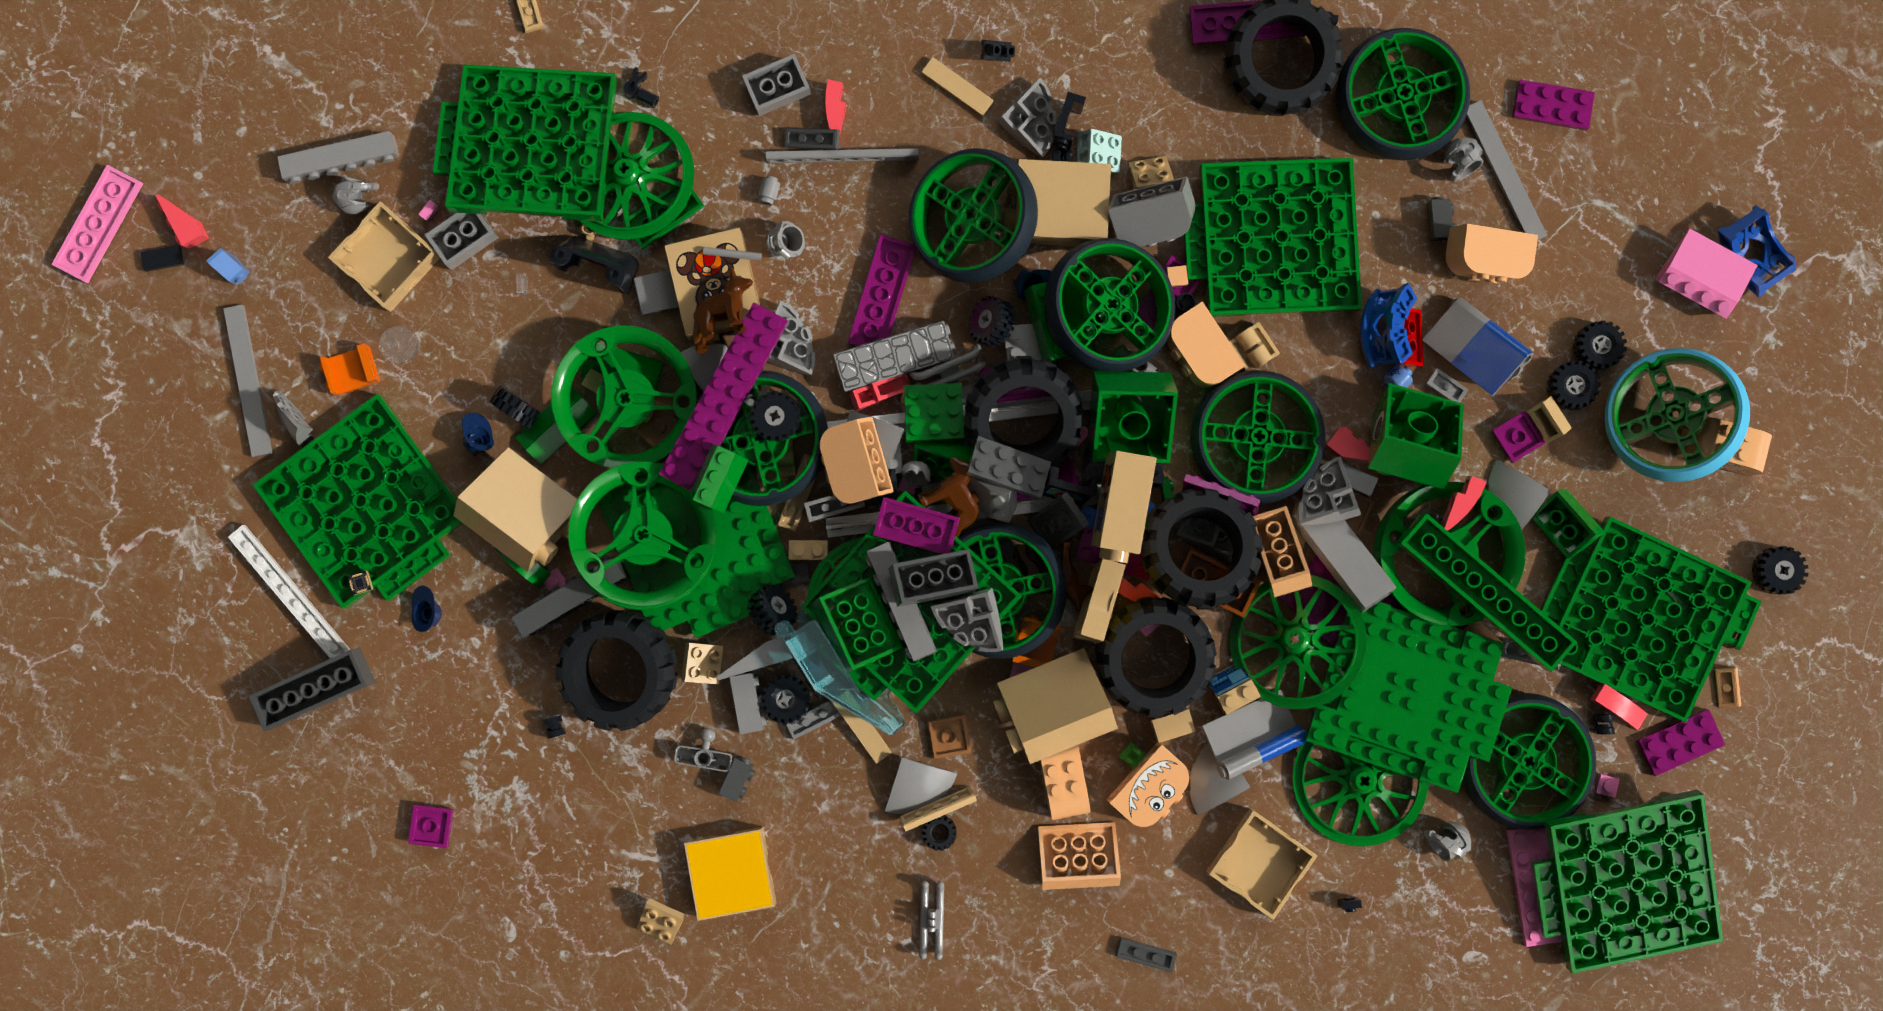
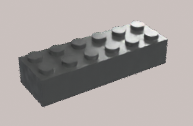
(563, 601)
(312, 689)

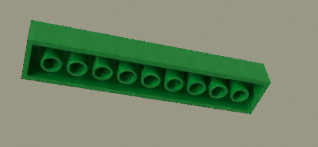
(1486, 592)

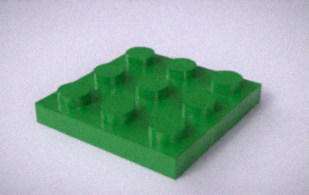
(934, 412)

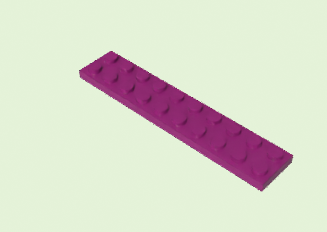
(724, 395)

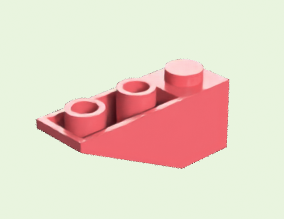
(187, 228)
(1344, 444)

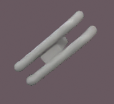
(950, 371)
(931, 920)

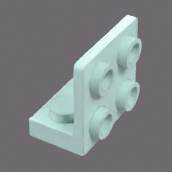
(1099, 147)

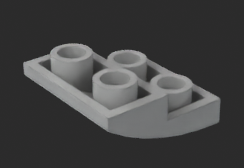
(655, 293)

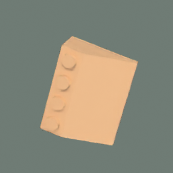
(1079, 856)

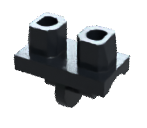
(997, 50)

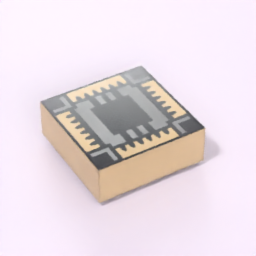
(360, 583)

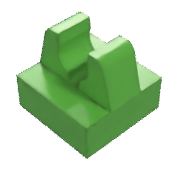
(1132, 755)

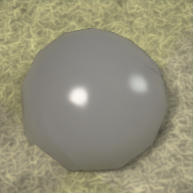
(918, 472)

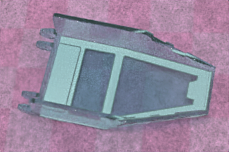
(832, 679)

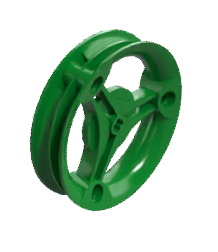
(614, 387)
(1503, 518)
(628, 542)

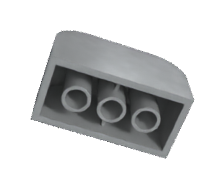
(1153, 212)

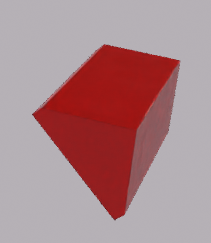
(1414, 334)

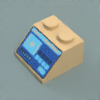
(1233, 689)

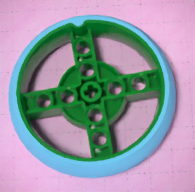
(1655, 365)

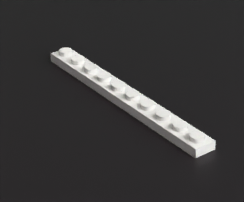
(288, 592)

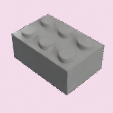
(776, 85)
(461, 238)

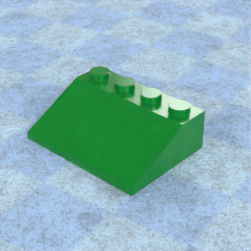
(1073, 313)
(857, 624)

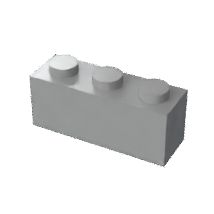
(830, 507)
(748, 703)

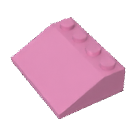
(1707, 273)

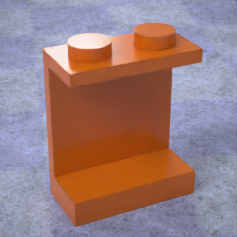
(349, 370)
(1041, 654)

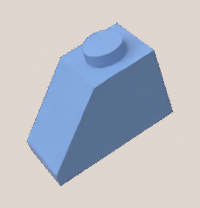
(228, 266)

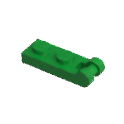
(1743, 622)

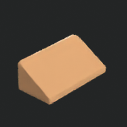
(1728, 687)

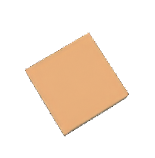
(1177, 275)

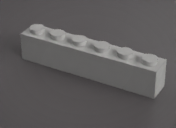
(338, 157)
(908, 617)

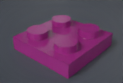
(1518, 437)
(430, 826)

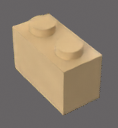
(1549, 419)
(808, 549)
(1172, 726)

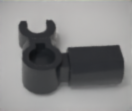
(632, 89)
(1008, 553)

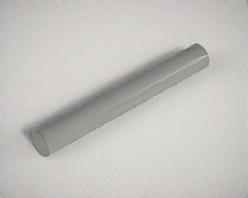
(732, 253)

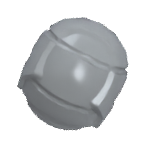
(1466, 155)
(349, 194)
(778, 239)
(1453, 843)

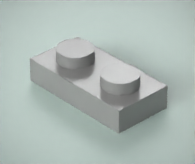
(1446, 386)

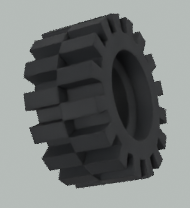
(939, 844)

